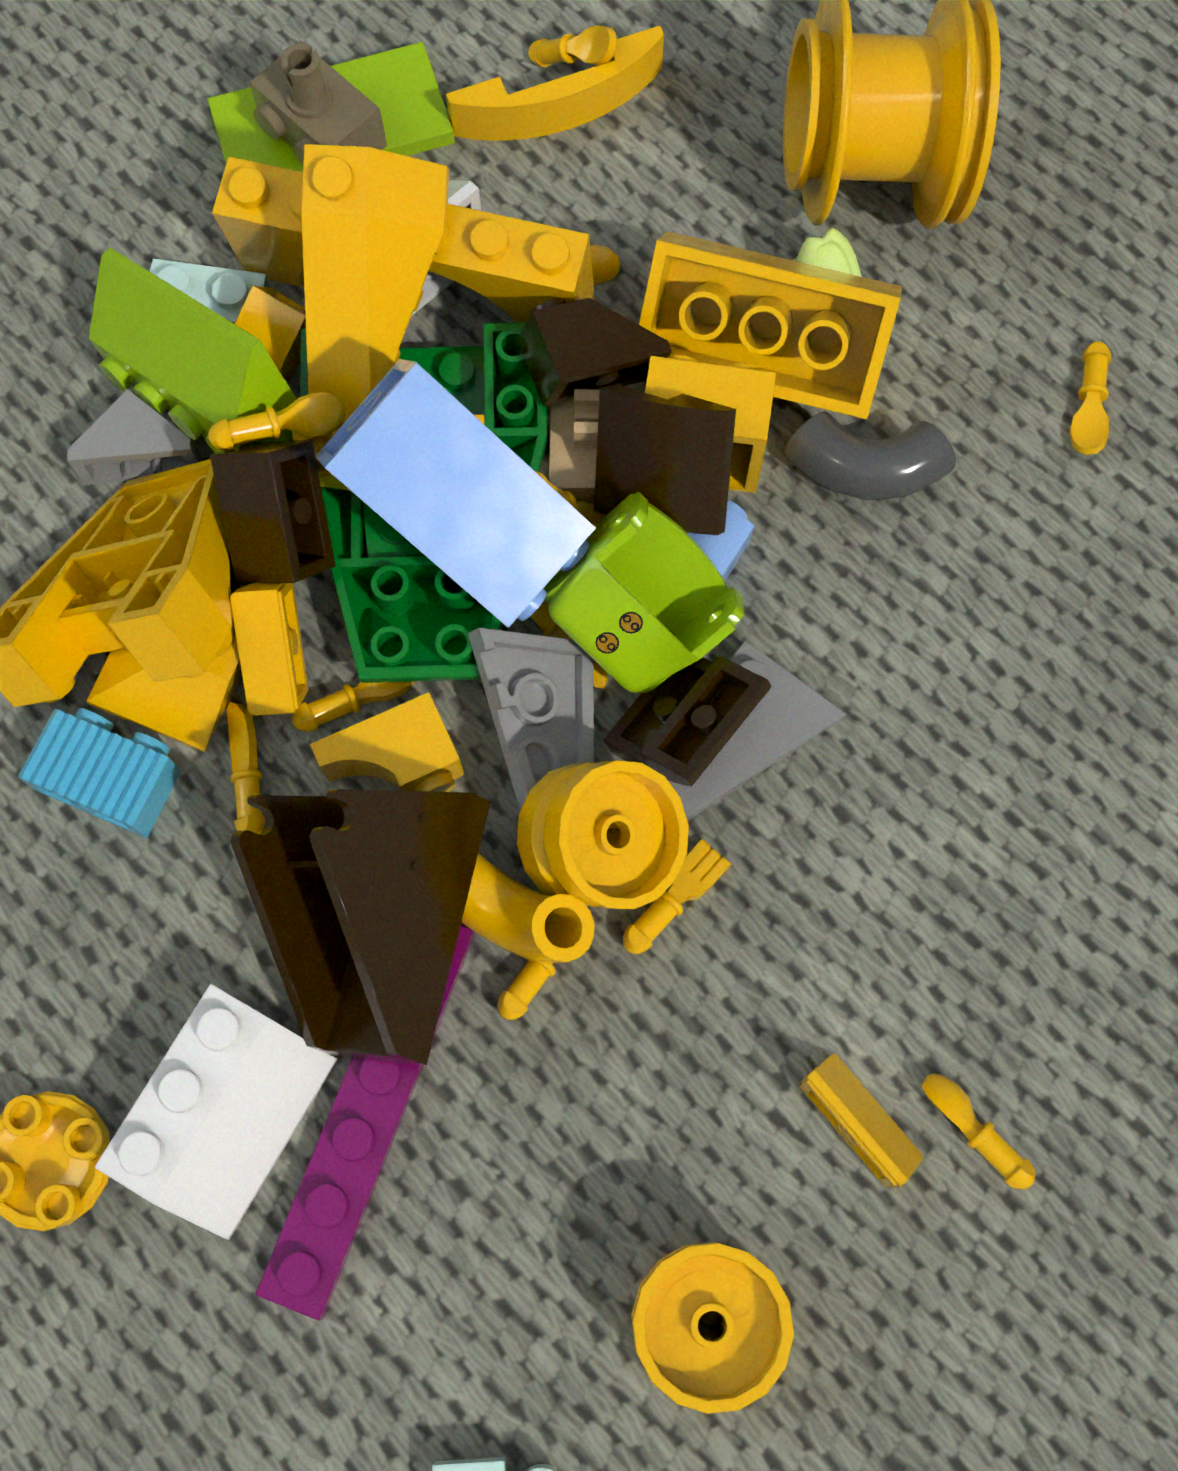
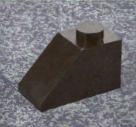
(585, 348)

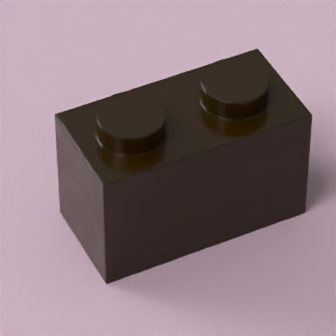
(273, 511)

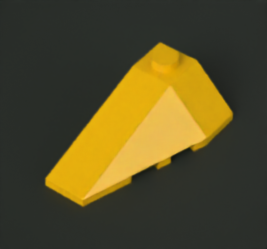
(366, 253)

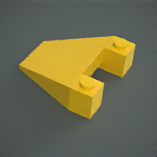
(134, 577)

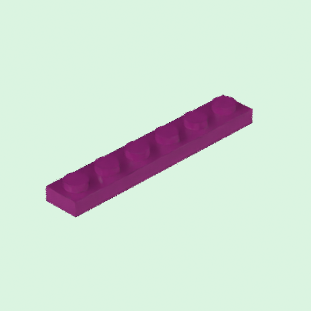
(344, 1174)

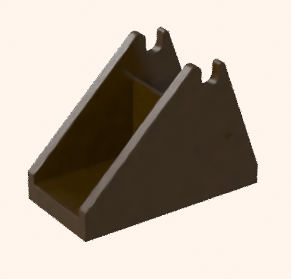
(364, 910)

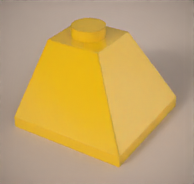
(175, 708)

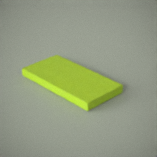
(394, 80)

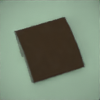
(668, 452)
(687, 718)

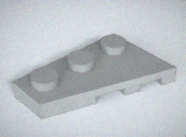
(537, 700)
(775, 729)

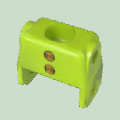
(643, 597)

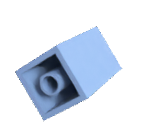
(456, 492)

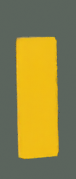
(269, 647)
(862, 1122)

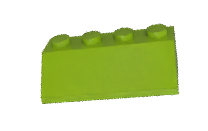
(180, 352)

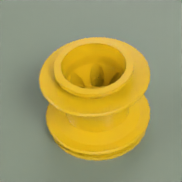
(893, 108)

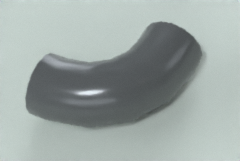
(868, 466)

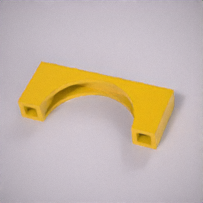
(493, 254)

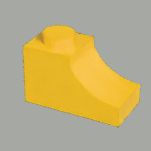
(398, 745)

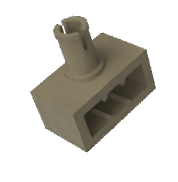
(313, 104)

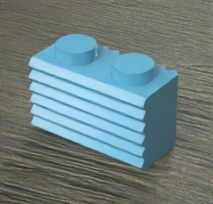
(101, 771)

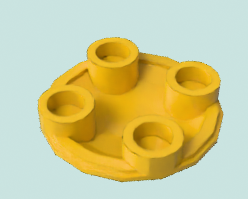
(50, 1160)

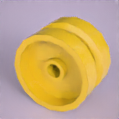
(603, 833)
(755, 1323)

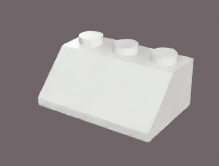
(216, 1113)

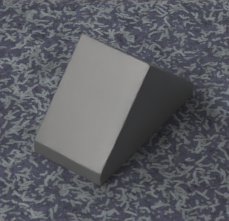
(129, 444)

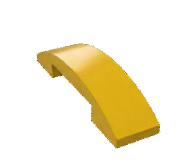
(558, 105)

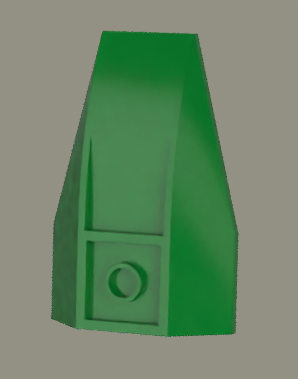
(404, 611)

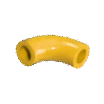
(525, 920)

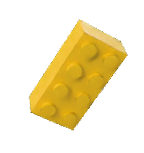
(784, 316)

